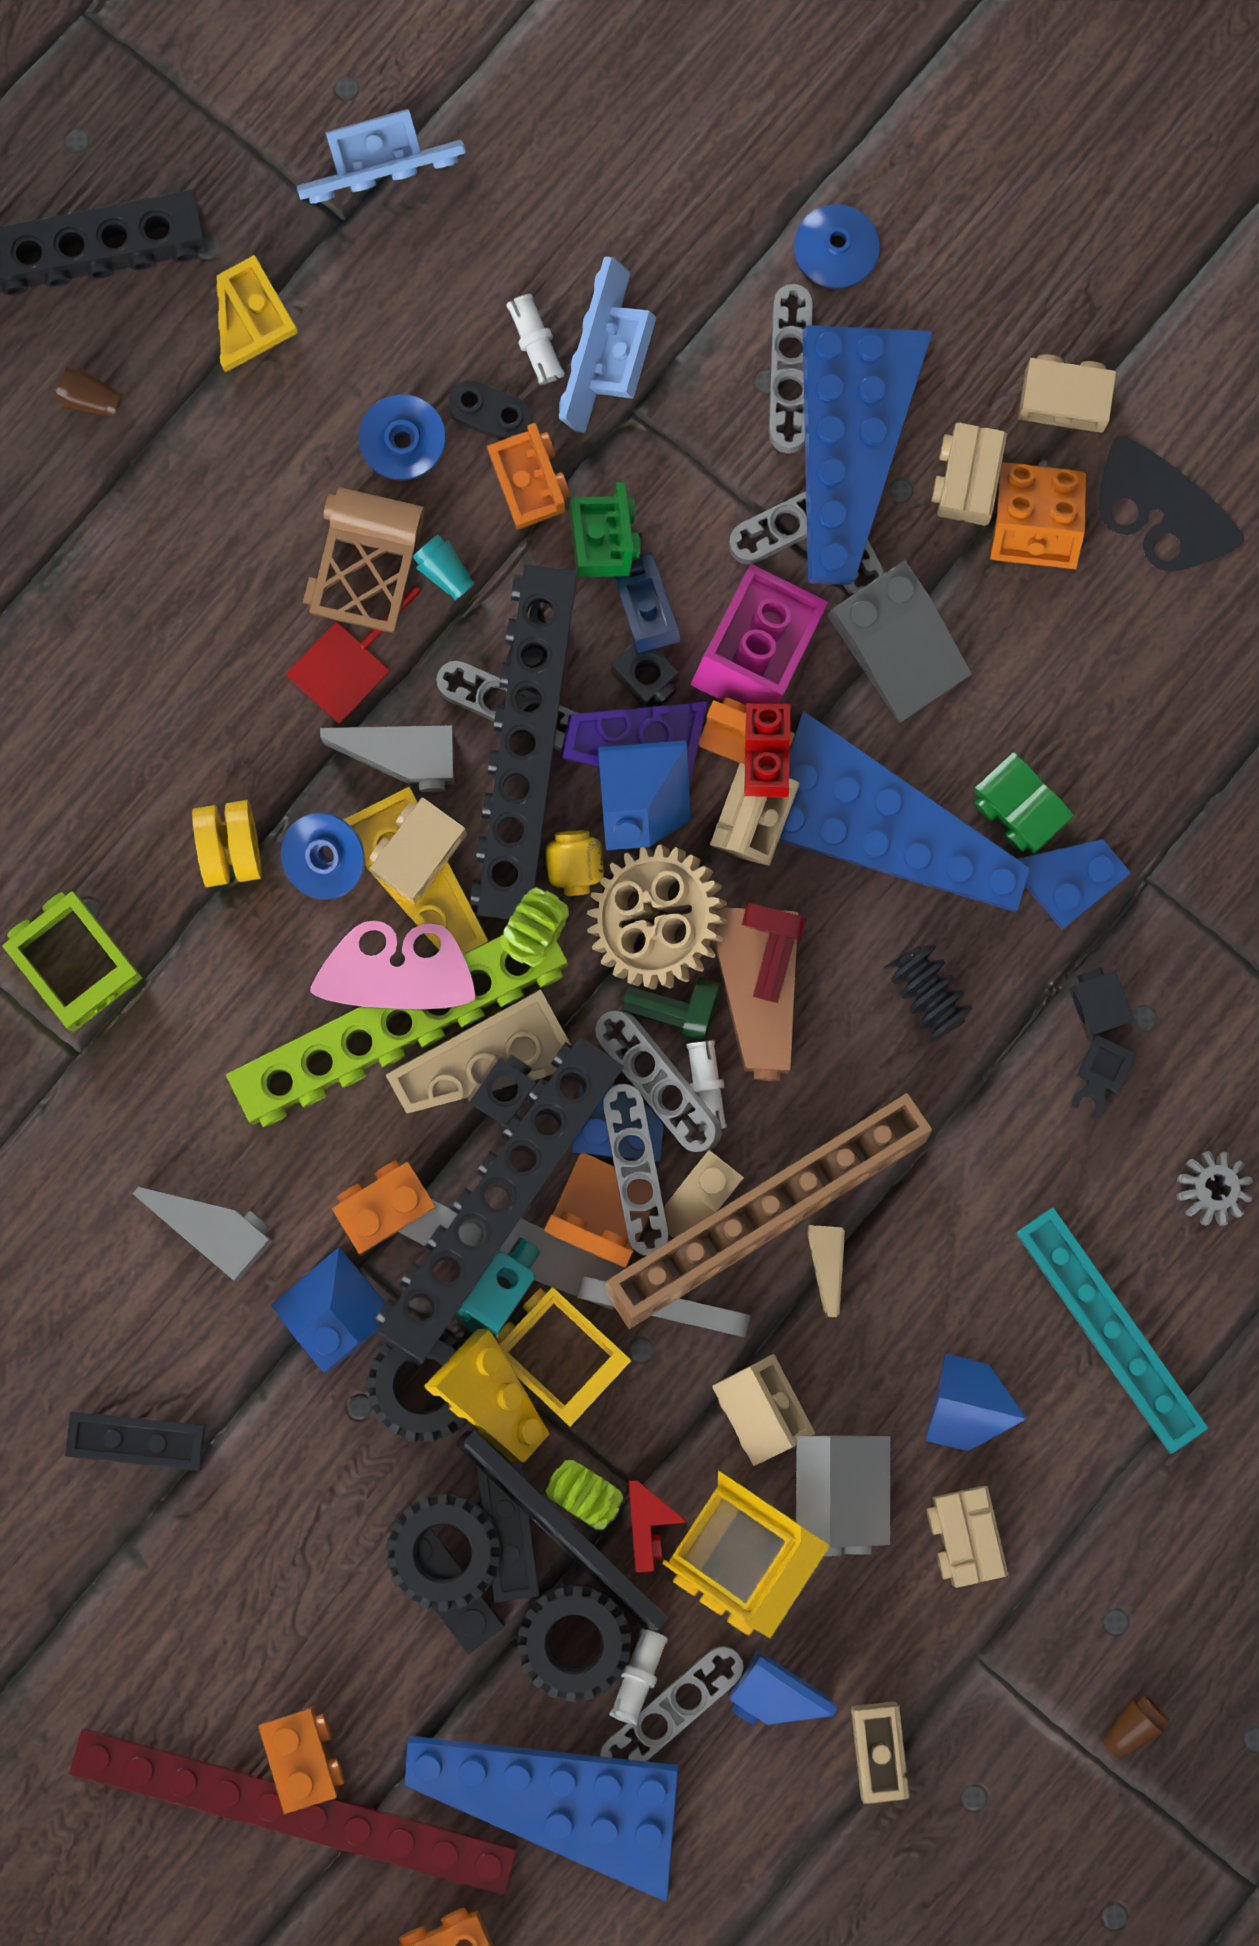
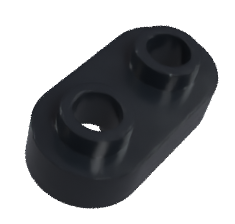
(488, 412)

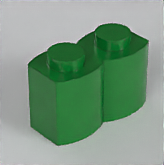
(1022, 805)

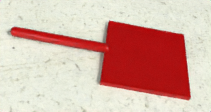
(340, 669)

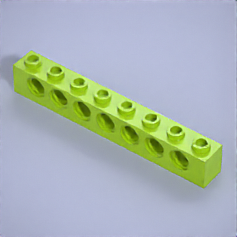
(253, 1079)

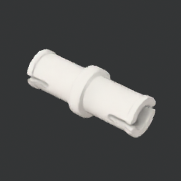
(535, 339)
(706, 1078)
(638, 1676)

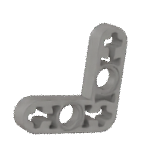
(763, 549)

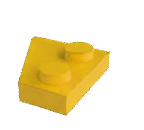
(249, 314)

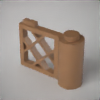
(372, 524)

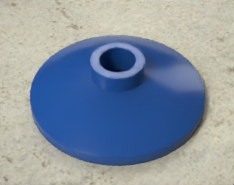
(831, 265)
(397, 417)
(310, 868)

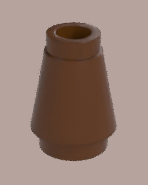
(87, 394)
(1136, 1726)

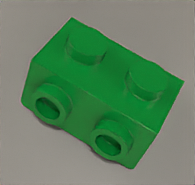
(604, 534)

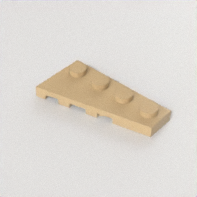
(456, 1065)

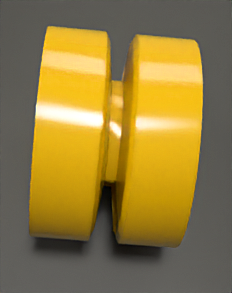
(226, 843)

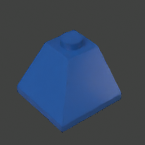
(643, 792)
(331, 1310)
(776, 1694)

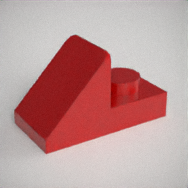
(647, 1511)

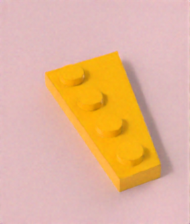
(443, 900)

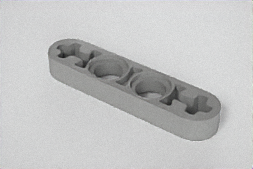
(787, 368)
(524, 699)
(654, 1084)
(632, 1170)
(679, 1310)
(667, 1706)

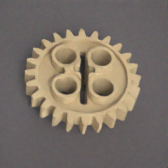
(661, 955)

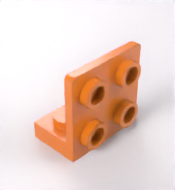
(1039, 516)
(592, 1211)

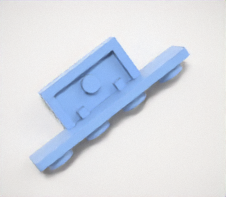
(374, 151)
(609, 348)

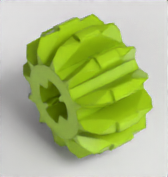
(534, 927)
(584, 1494)

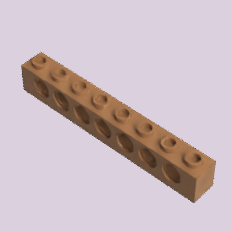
(767, 1211)

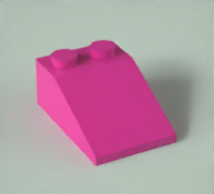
(759, 640)

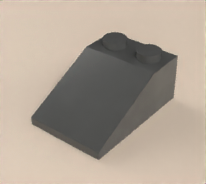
(900, 641)

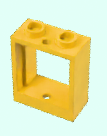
(536, 1308)

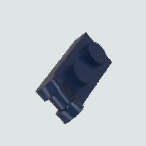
(647, 605)

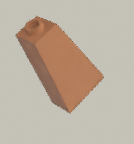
(760, 1025)

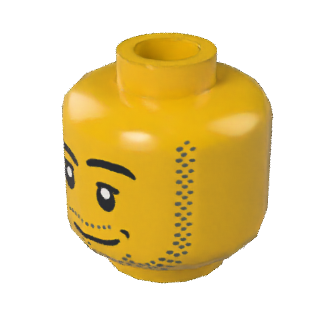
(574, 862)

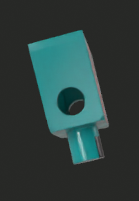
(488, 1302)

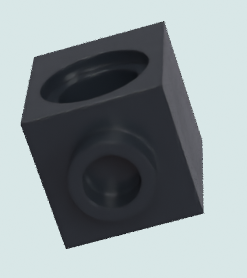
(630, 661)
(1100, 1002)
(497, 1108)

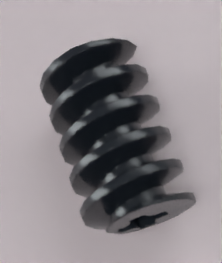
(929, 991)

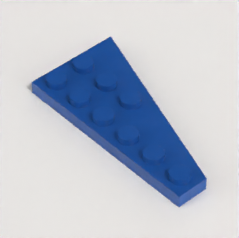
(853, 417)
(880, 822)
(581, 1806)

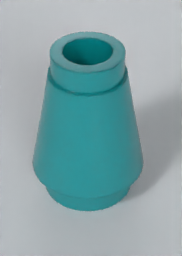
(443, 567)

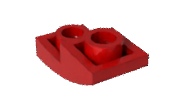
(767, 750)

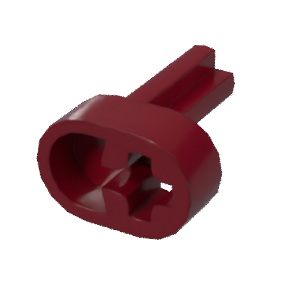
(783, 931)

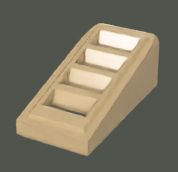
(827, 1255)

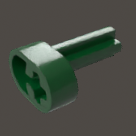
(692, 1017)

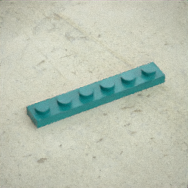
(1111, 1330)

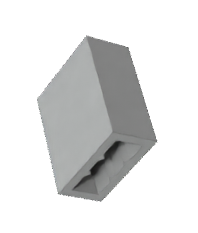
(844, 1491)

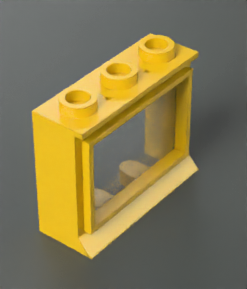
(745, 1558)

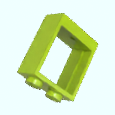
(97, 996)

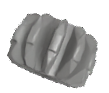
(1226, 1180)

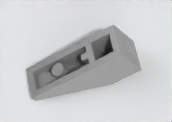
(409, 753)
(217, 1232)

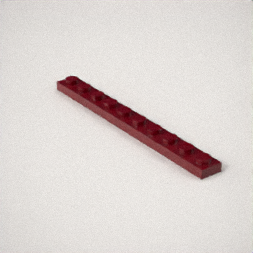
(257, 1803)

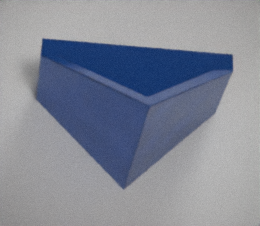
(970, 1405)

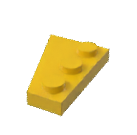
(489, 1395)

